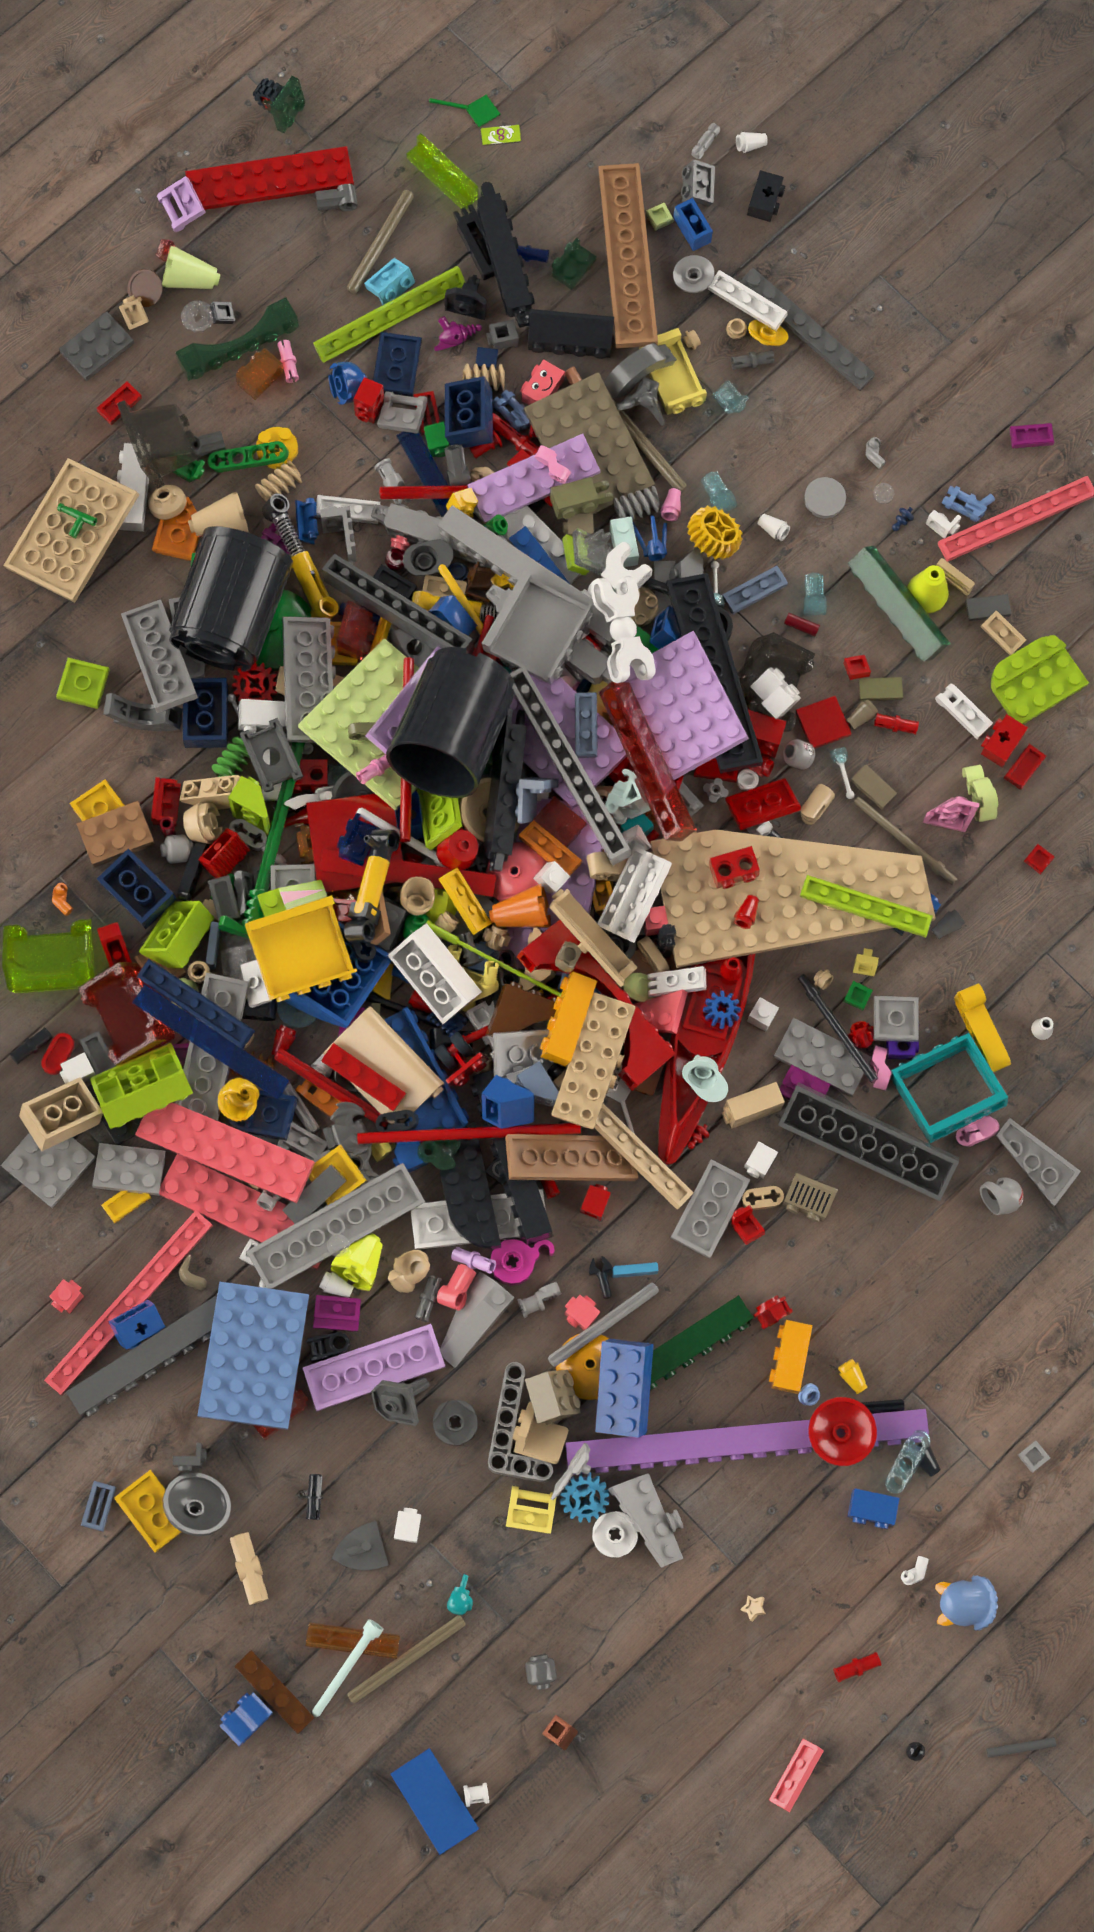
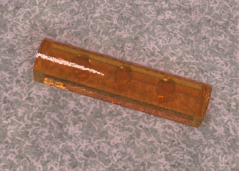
(346, 1639)

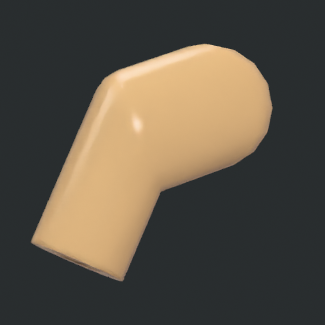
(480, 472)

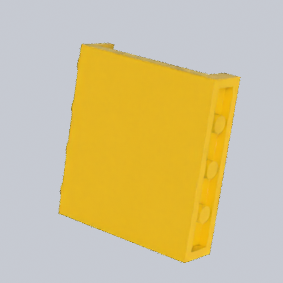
(300, 949)

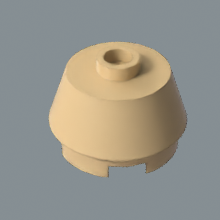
(201, 823)

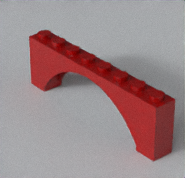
(643, 1046)

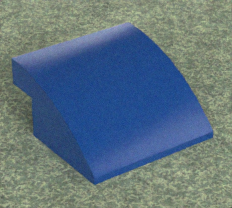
(343, 999)

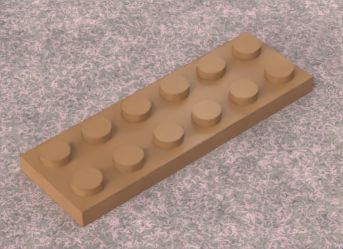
(565, 1158)

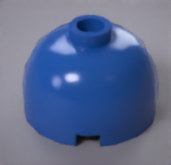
(345, 381)

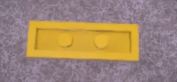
(465, 901)

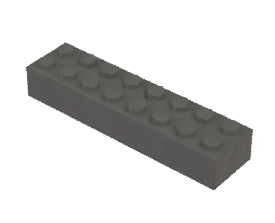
(869, 1141)

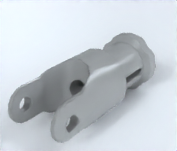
(389, 476)

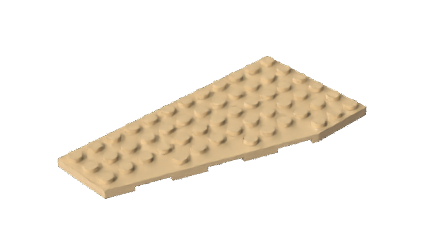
(783, 918)

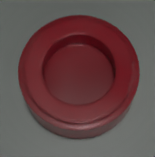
(394, 559)

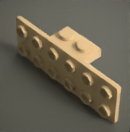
(594, 1061)

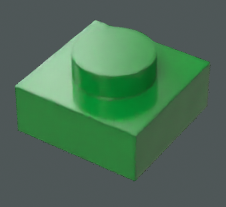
(858, 995)

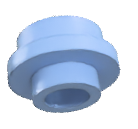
(809, 1394)

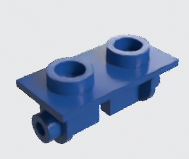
(306, 525)

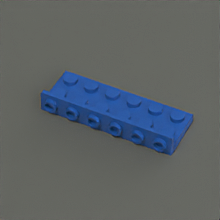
(437, 1111)

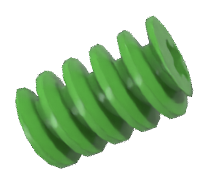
(231, 758)

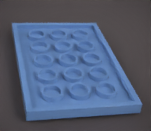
(253, 1355)

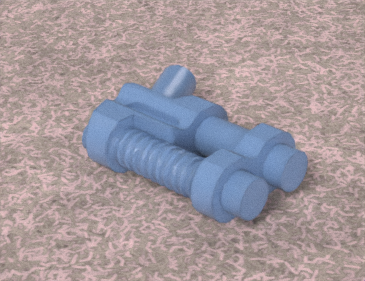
(517, 417)
(973, 508)

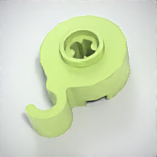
(982, 793)

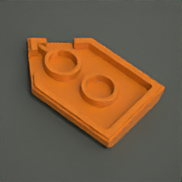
(174, 535)

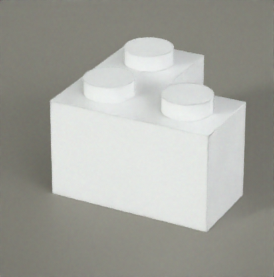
(775, 692)

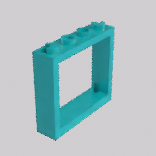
(965, 1117)

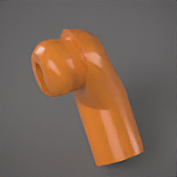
(59, 899)

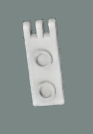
(670, 981)

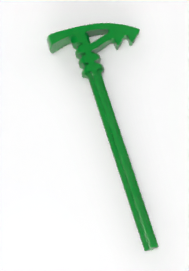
(255, 912)

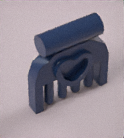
(454, 1024)

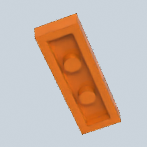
(549, 847)

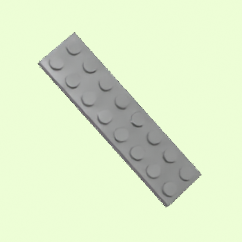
(202, 1070)
(350, 1216)

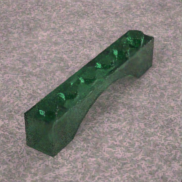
(201, 358)

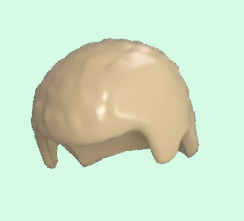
(417, 895)

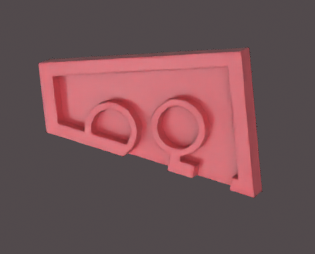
(664, 1010)

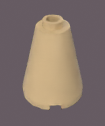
(222, 513)

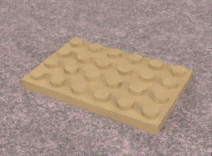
(47, 551)

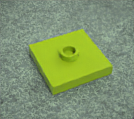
(83, 683)

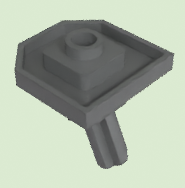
(396, 1400)

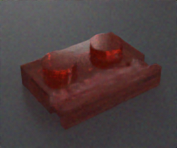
(560, 821)

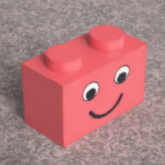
(545, 381)

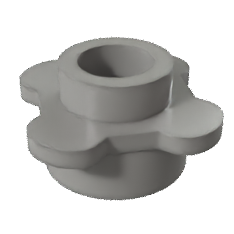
(715, 796)

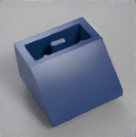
(507, 1103)

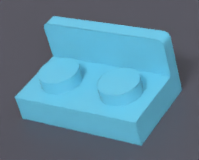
(390, 281)

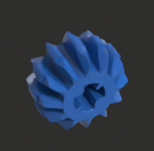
(723, 1002)

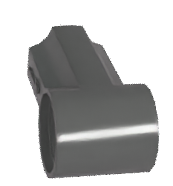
(342, 197)
(209, 443)
(457, 470)

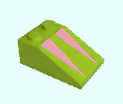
(290, 897)

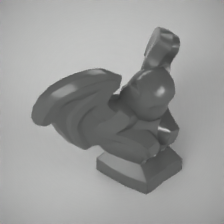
(645, 396)
(345, 1130)

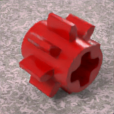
(862, 1034)

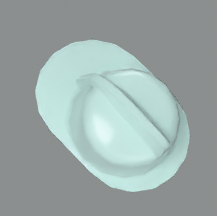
(705, 1079)

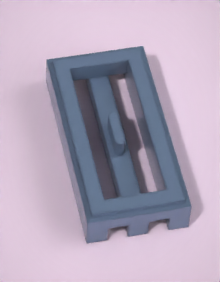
(213, 946)
(104, 1487)

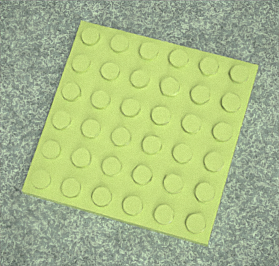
(361, 698)

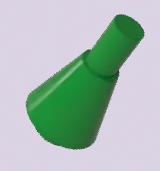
(497, 525)

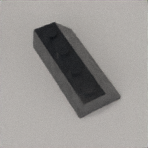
(570, 333)

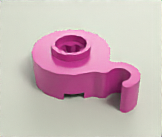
(526, 1260)

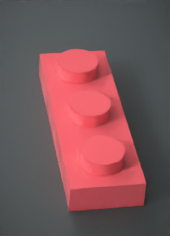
(796, 1775)

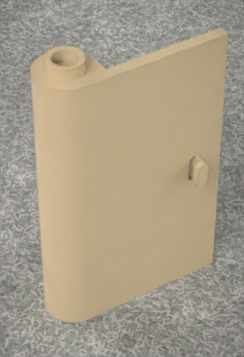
(591, 936)
(389, 1055)

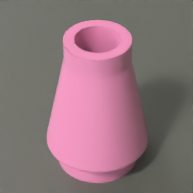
(672, 506)

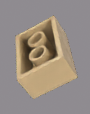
(60, 1114)

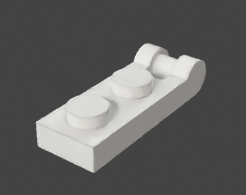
(964, 711)

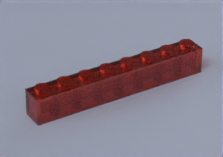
(647, 761)

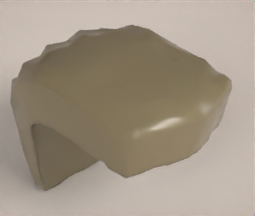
(567, 956)
(190, 1279)

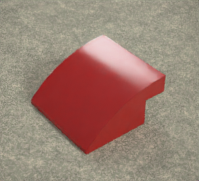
(328, 823)

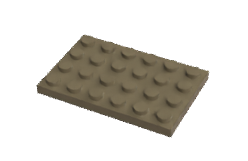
(591, 411)

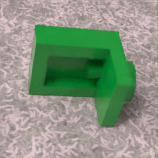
(191, 471)

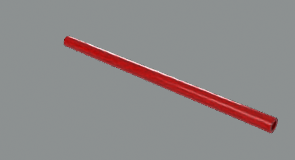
(466, 1133)

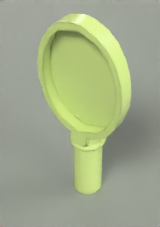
(637, 987)

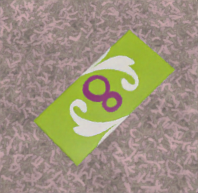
(500, 134)

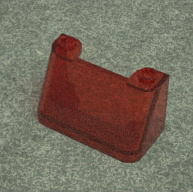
(129, 1026)

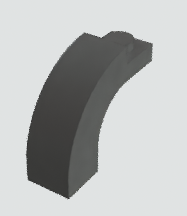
(636, 366)
(141, 715)

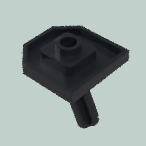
(466, 300)

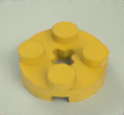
(282, 435)

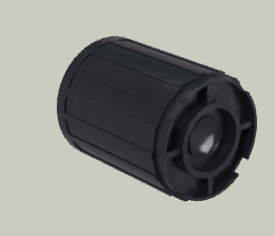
(230, 598)
(451, 723)

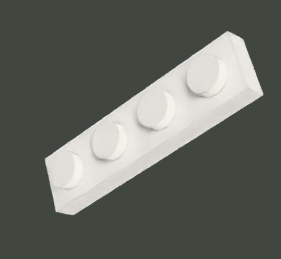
(747, 300)

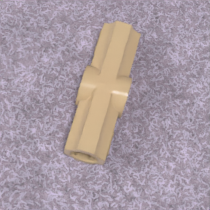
(249, 1568)

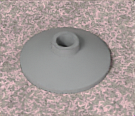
(693, 266)

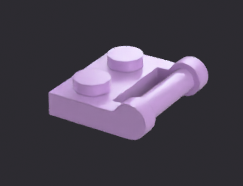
(186, 200)

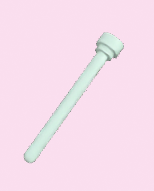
(371, 1631)

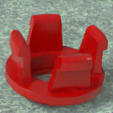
(772, 1311)

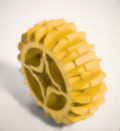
(714, 532)

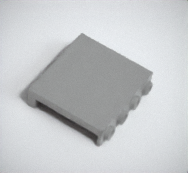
(537, 628)

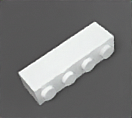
(136, 479)
(256, 714)

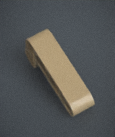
(602, 869)

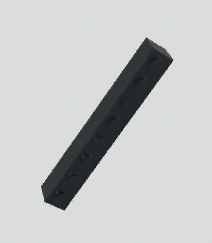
(524, 1193)

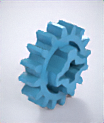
(580, 1506)

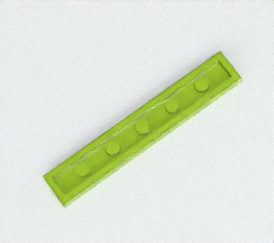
(866, 906)

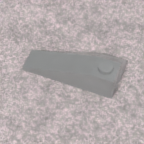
(483, 1307)

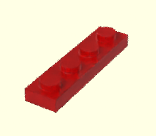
(363, 1077)

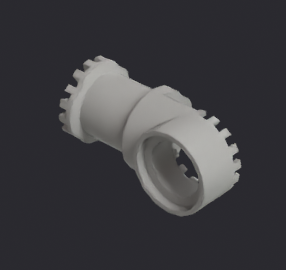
(535, 1302)

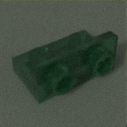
(572, 264)

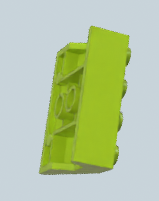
(141, 1086)

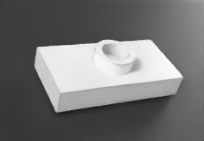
(257, 991)

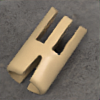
(816, 804)

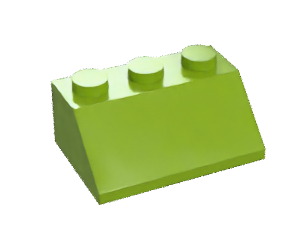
(248, 804)
(177, 934)

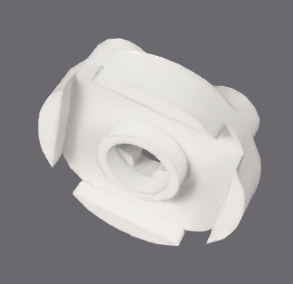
(602, 1539)

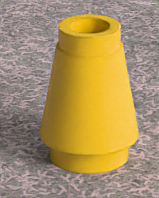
(853, 1376)

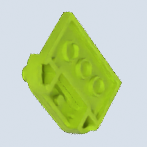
(1036, 678)

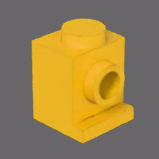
(464, 501)

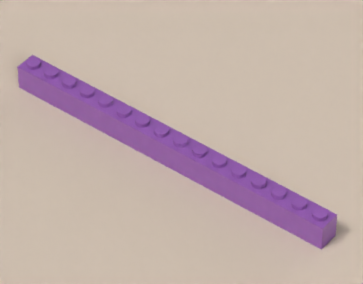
(730, 1442)

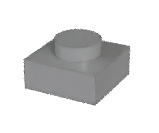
(1033, 1456)

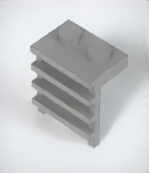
(338, 520)

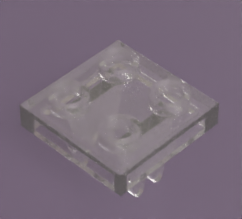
(591, 550)

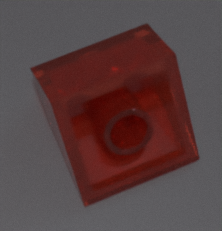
(355, 631)

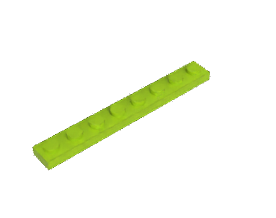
(388, 314)

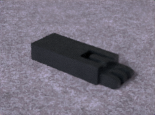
(478, 248)

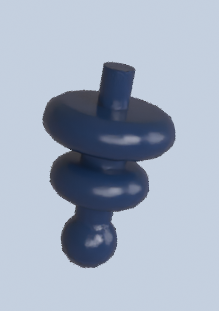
(901, 520)

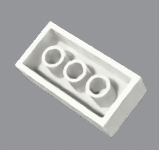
(434, 973)

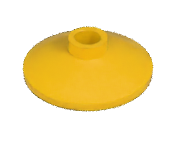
(766, 335)

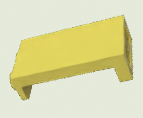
(677, 383)

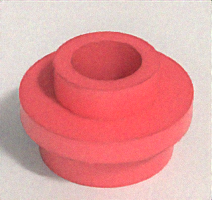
(400, 542)

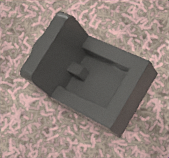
(186, 1463)

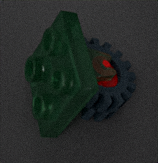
(280, 100)

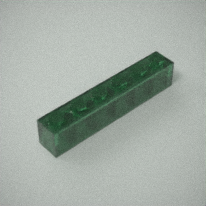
(898, 603)

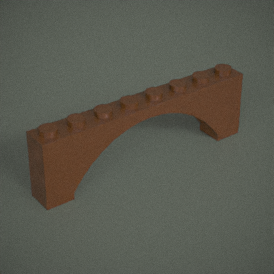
(521, 1008)

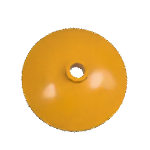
(585, 1379)

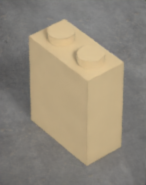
(753, 1105)

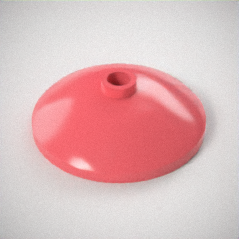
(528, 865)

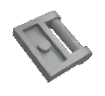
(399, 418)

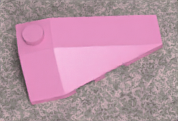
(952, 814)

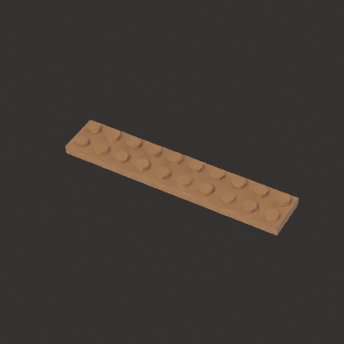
(627, 255)

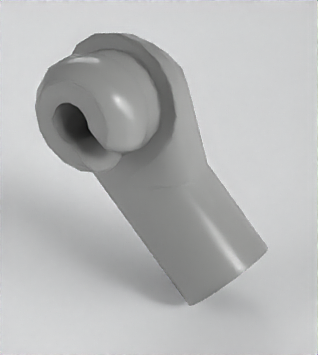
(872, 452)

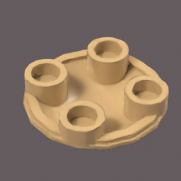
(646, 607)

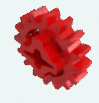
(262, 678)

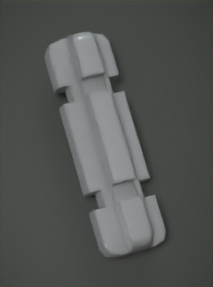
(705, 141)

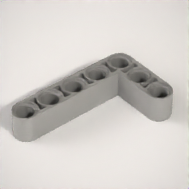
(508, 1430)

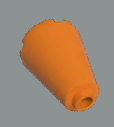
(523, 909)

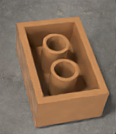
(115, 832)

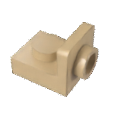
(133, 312)

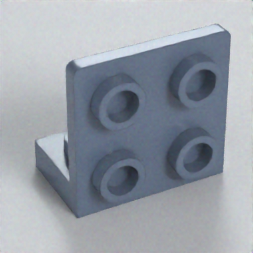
(527, 800)

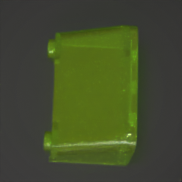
(48, 960)

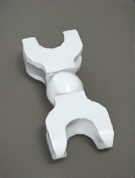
(615, 570)
(627, 648)

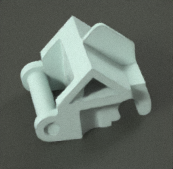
(627, 799)

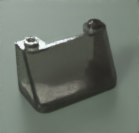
(777, 653)

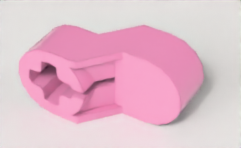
(548, 458)
(878, 1064)
(986, 1126)

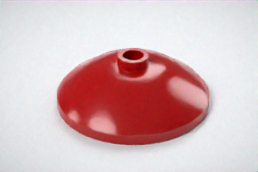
(856, 1423)

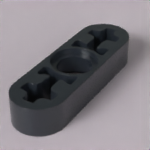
(192, 873)

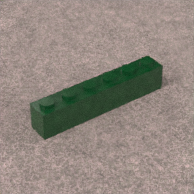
(699, 1339)

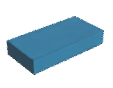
(635, 1270)

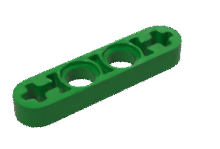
(248, 460)

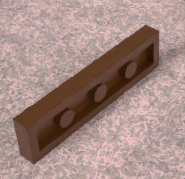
(274, 1692)

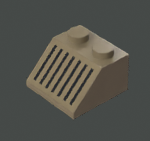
(809, 1198)

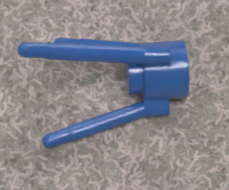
(655, 549)

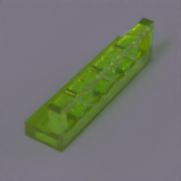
(443, 172)

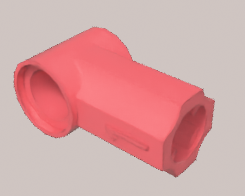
(454, 1293)

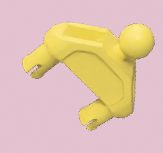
(486, 983)

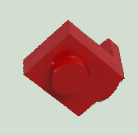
(746, 1225)

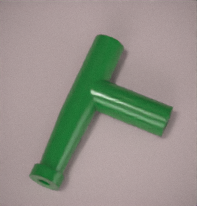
(81, 518)

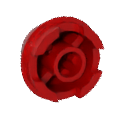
(458, 850)

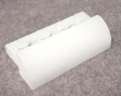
(634, 894)

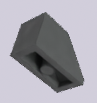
(689, 565)

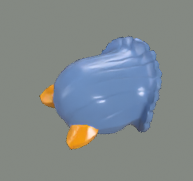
(967, 1603)

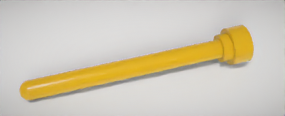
(460, 596)

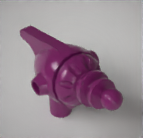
(454, 333)

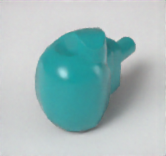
(459, 1600)

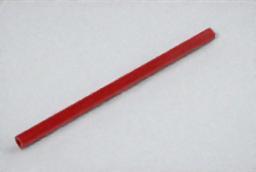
(406, 788)

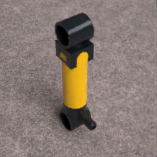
(364, 910)

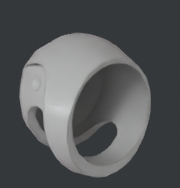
(1008, 1196)

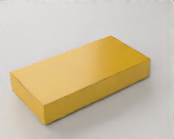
(123, 1204)

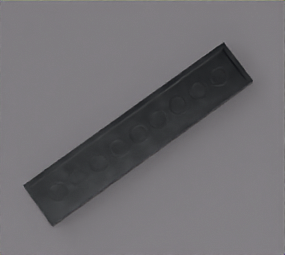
(698, 612)

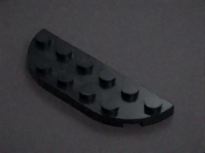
(469, 1196)

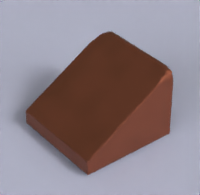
(560, 1732)

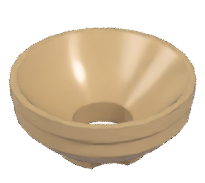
(169, 506)

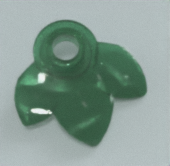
(441, 1152)

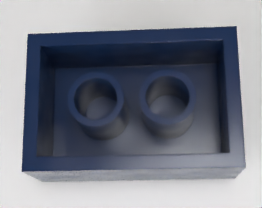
(469, 412)
(207, 716)
(137, 888)

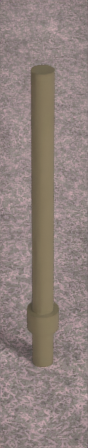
(937, 867)

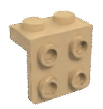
(539, 1439)

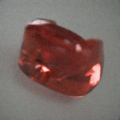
(163, 249)

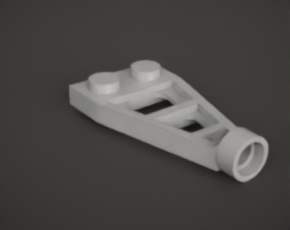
(301, 1142)

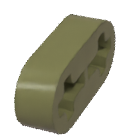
(358, 730)

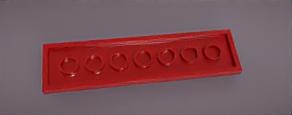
(271, 178)

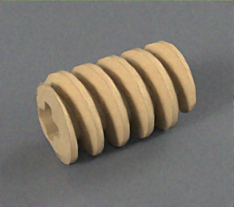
(493, 376)
(279, 481)

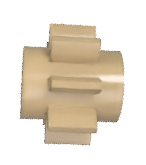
(496, 937)

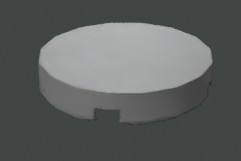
(825, 497)

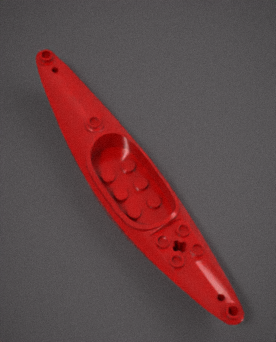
(695, 1036)

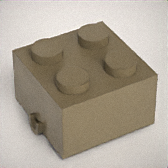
(553, 1396)

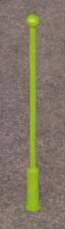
(455, 940)

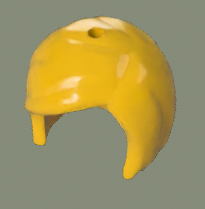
(235, 1101)

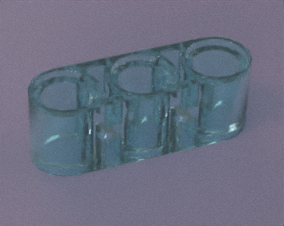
(902, 1470)

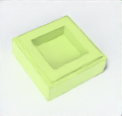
(659, 216)

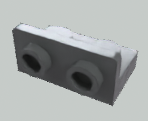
(698, 182)

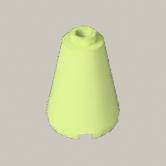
(188, 271)

